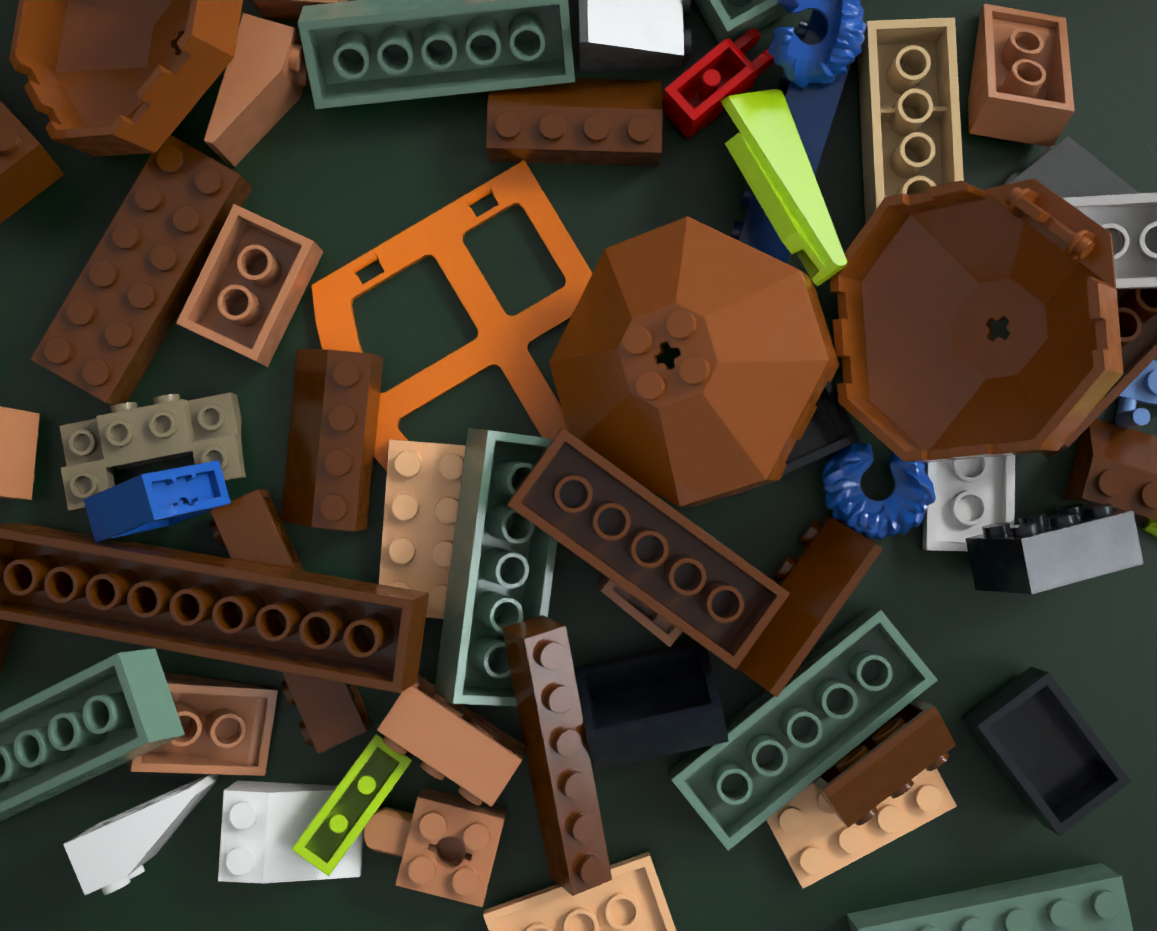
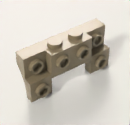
(147, 435)

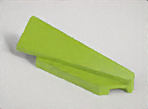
(783, 180)

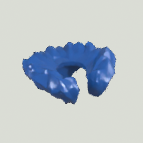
(831, 56)
(869, 517)

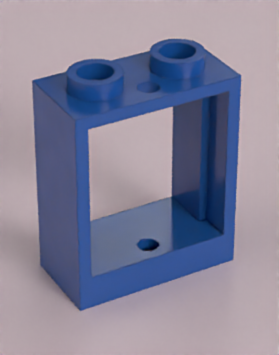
(156, 500)

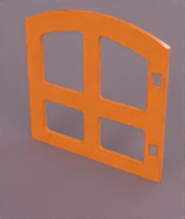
(500, 338)

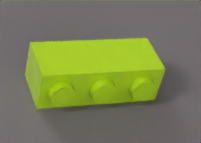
(351, 805)

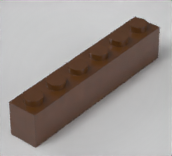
(256, 534)
(557, 753)

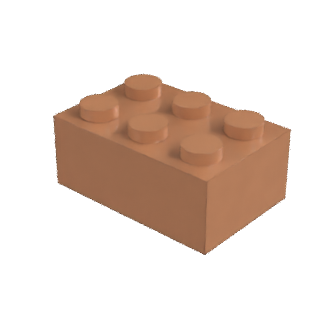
(250, 285)
(452, 742)

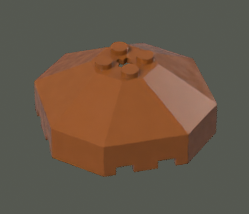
(114, 67)
(920, 312)
(745, 371)

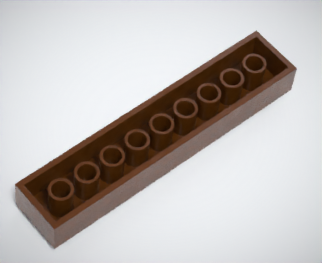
(212, 606)

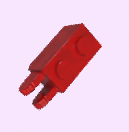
(697, 94)

